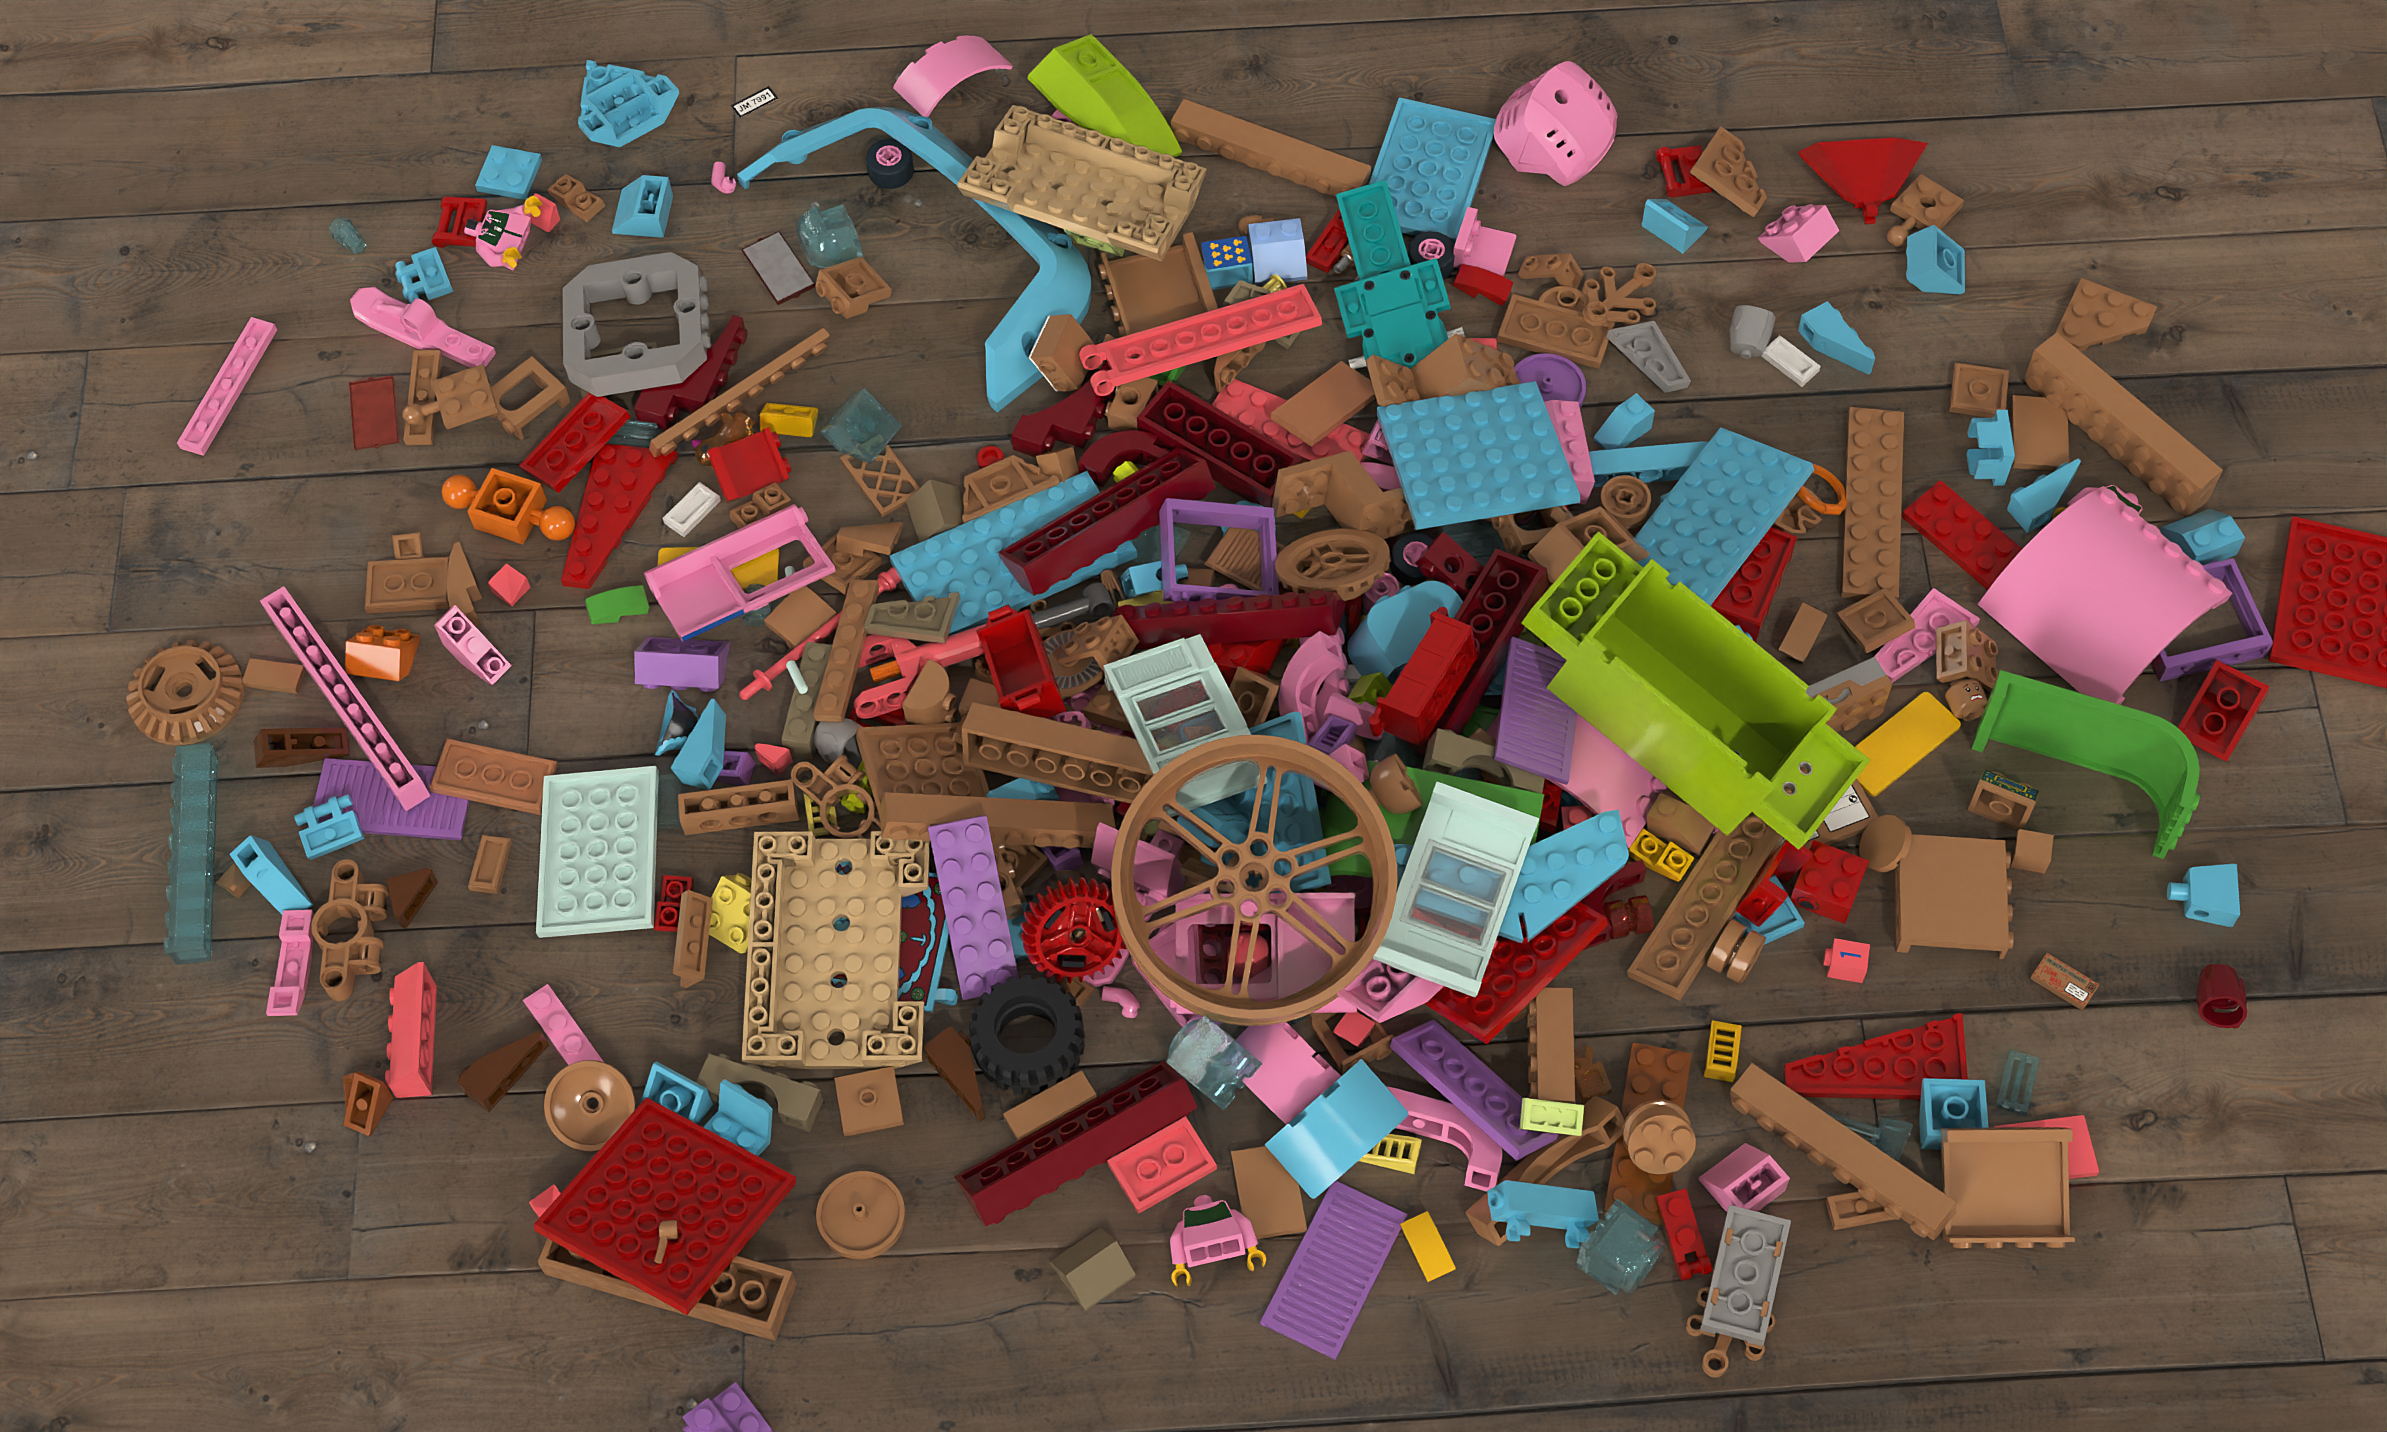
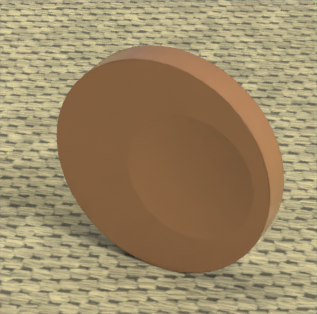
(861, 1215)

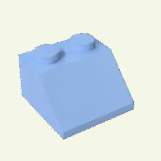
(1277, 250)

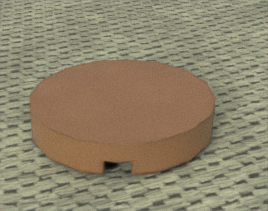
(1885, 843)

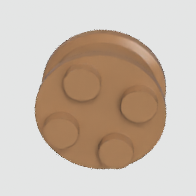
(1659, 1137)

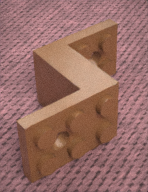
(1449, 370)
(1346, 492)

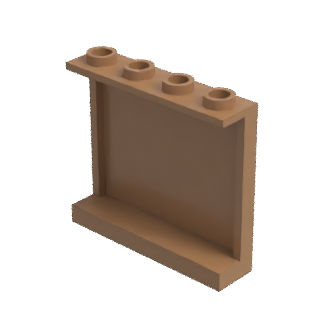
(1156, 291)
(1954, 894)
(2007, 1185)

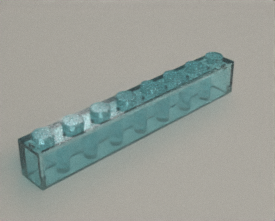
(193, 854)

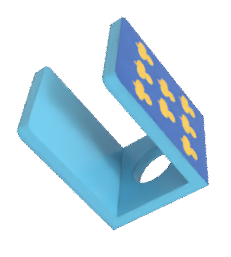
(1227, 262)

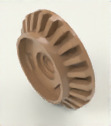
(1333, 561)
(212, 701)

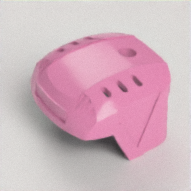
(1582, 121)

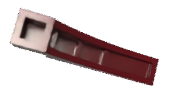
(663, 403)
(1067, 421)

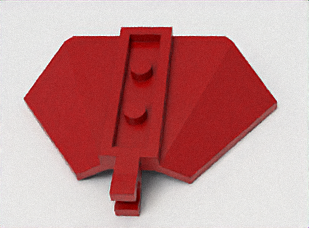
(1864, 169)

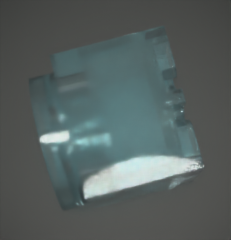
(1211, 1060)
(1620, 1249)

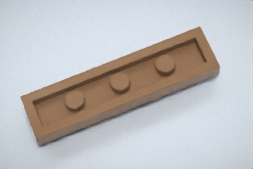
(424, 370)

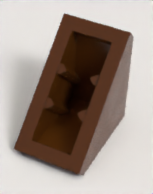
(409, 893)

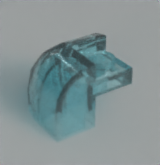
(828, 236)

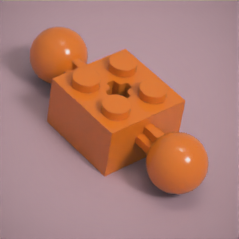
(508, 506)

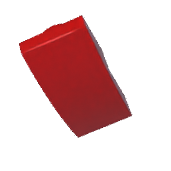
(1477, 281)
(669, 905)

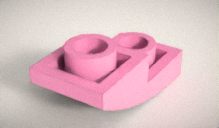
(1349, 710)

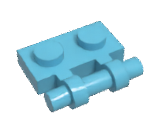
(431, 273)
(330, 834)

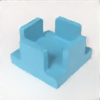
(1998, 457)

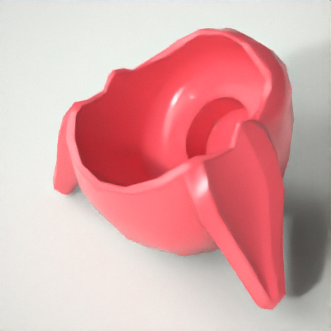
(1261, 955)

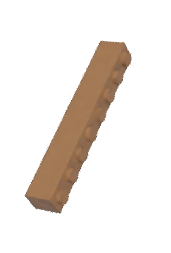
(1267, 150)
(1009, 820)
(1843, 1152)

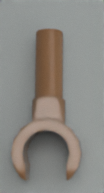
(667, 1230)

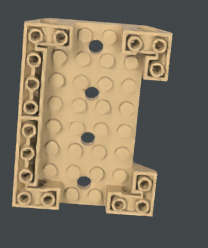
(1072, 172)
(799, 952)

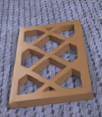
(899, 499)

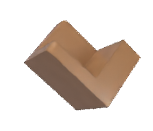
(1059, 463)
(2032, 851)

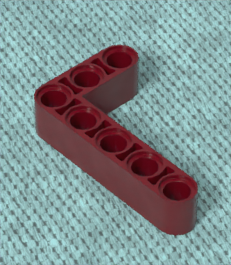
(1216, 937)

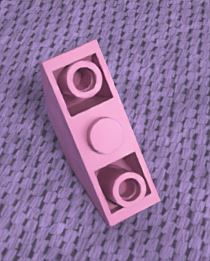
(470, 646)

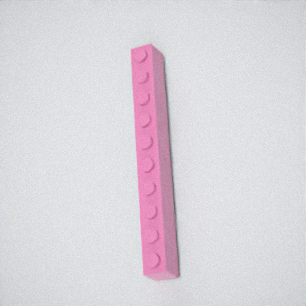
(345, 699)

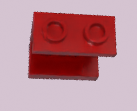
(749, 464)
(1763, 895)

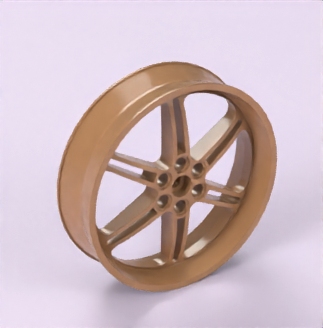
(1284, 757)

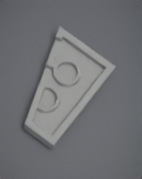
(1651, 354)

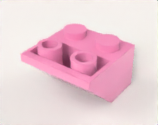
(1799, 232)
(1745, 1179)

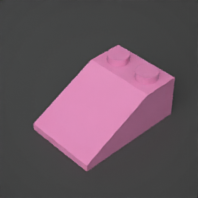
(1387, 991)

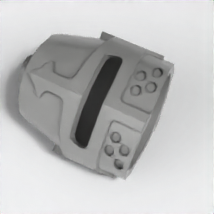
(1750, 330)
(838, 739)

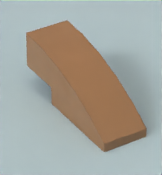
(461, 584)

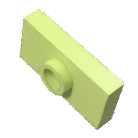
(1551, 1117)

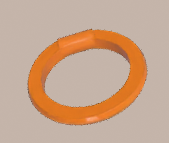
(1825, 508)

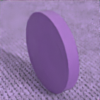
(1555, 377)

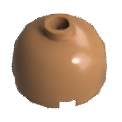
(1393, 787)

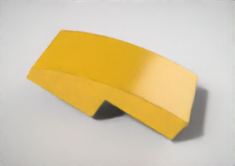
(1660, 857)
(1427, 1246)

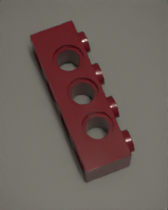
(1463, 565)

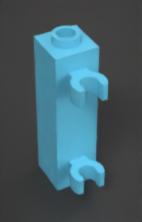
(1543, 1206)

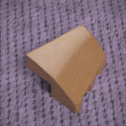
(872, 537)

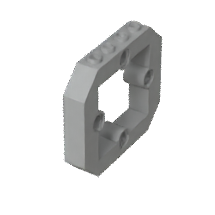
(637, 365)

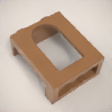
(552, 392)
(1517, 539)
(1378, 1050)

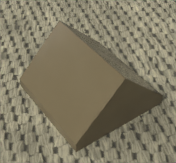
(935, 509)
(1093, 1268)

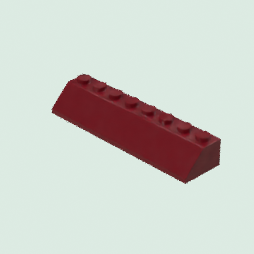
(1105, 521)
(1496, 612)
(1235, 618)
(1076, 1143)

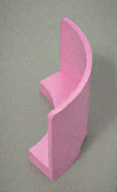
(945, 67)
(1288, 1072)

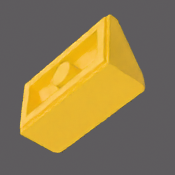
(789, 419)

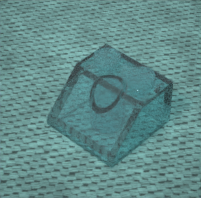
(861, 427)

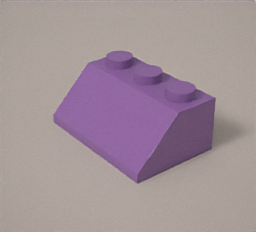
(681, 663)

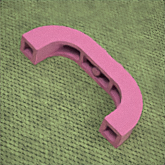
(1298, 692)
(1449, 1124)

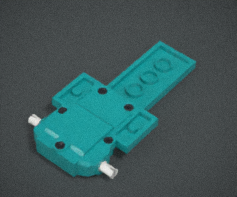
(1394, 300)

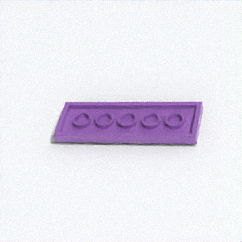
(973, 904)
(1469, 1087)

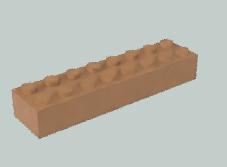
(2122, 425)
(1054, 753)
(743, 1298)

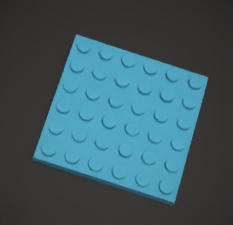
(1477, 455)

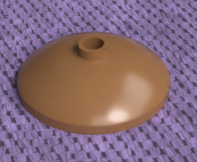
(569, 1109)

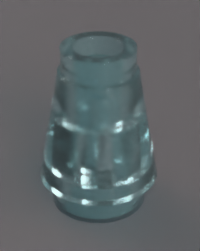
(346, 234)

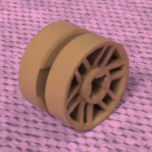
(1627, 501)
(1736, 951)

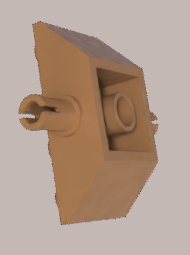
(1573, 533)

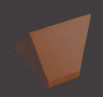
(365, 1102)

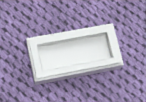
(1790, 361)
(691, 509)

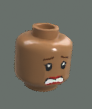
(1966, 699)

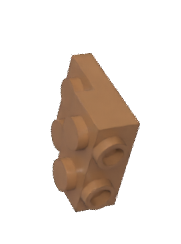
(851, 287)

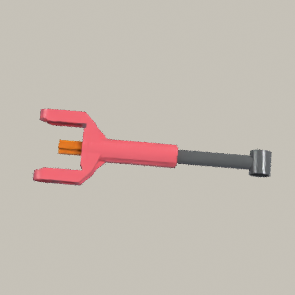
(958, 647)

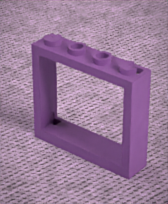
(1216, 515)
(2254, 647)

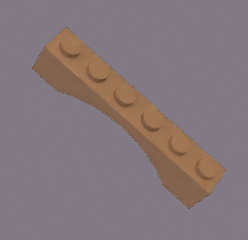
(1600, 1129)

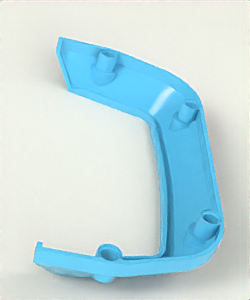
(1057, 289)

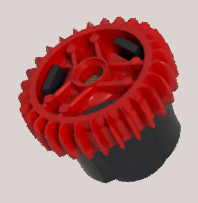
(1071, 927)

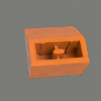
(381, 653)

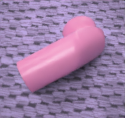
(720, 181)
(1124, 998)

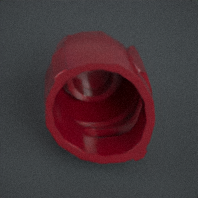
(2221, 989)

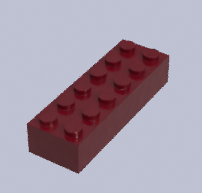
(1234, 452)

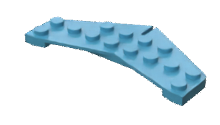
(1557, 872)

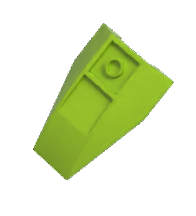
(1102, 95)

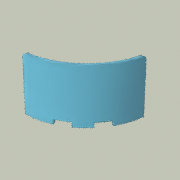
(1337, 1129)

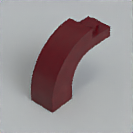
(1116, 448)
(1628, 876)

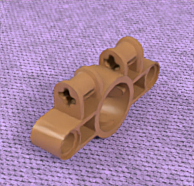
(829, 787)
(361, 952)

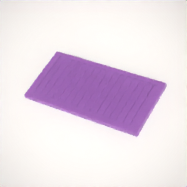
(1533, 723)
(380, 810)
(1334, 1269)

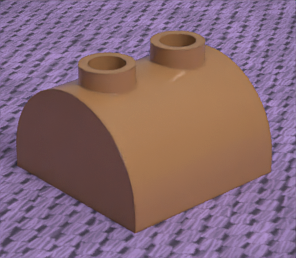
(930, 698)

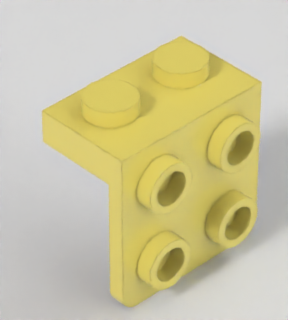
(731, 911)

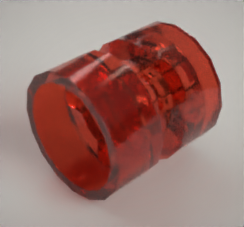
(1619, 918)

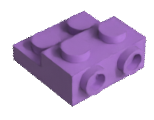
(726, 1413)

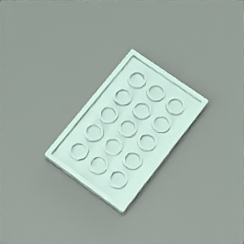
(598, 852)

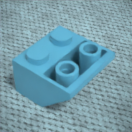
(644, 207)

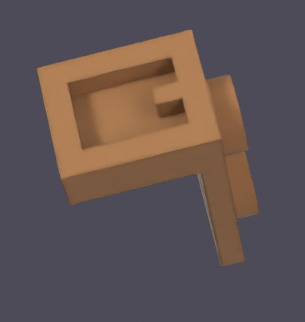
(1560, 266)

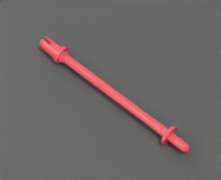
(887, 582)

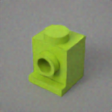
(1370, 688)

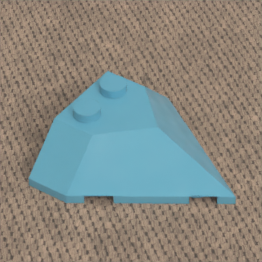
(623, 103)

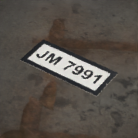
(754, 102)

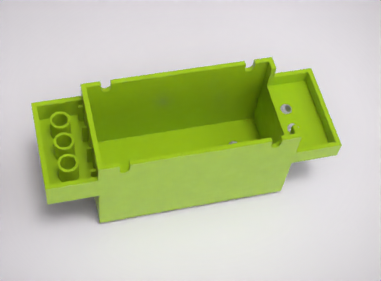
(1691, 695)

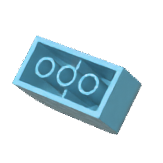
(1397, 626)

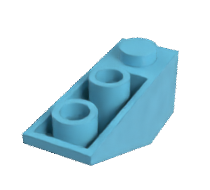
(1832, 336)
(2037, 502)
(703, 751)
(270, 875)

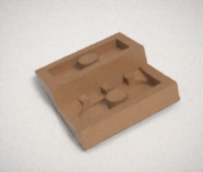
(800, 617)

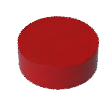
(988, 456)

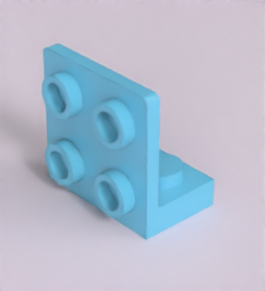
(742, 1119)

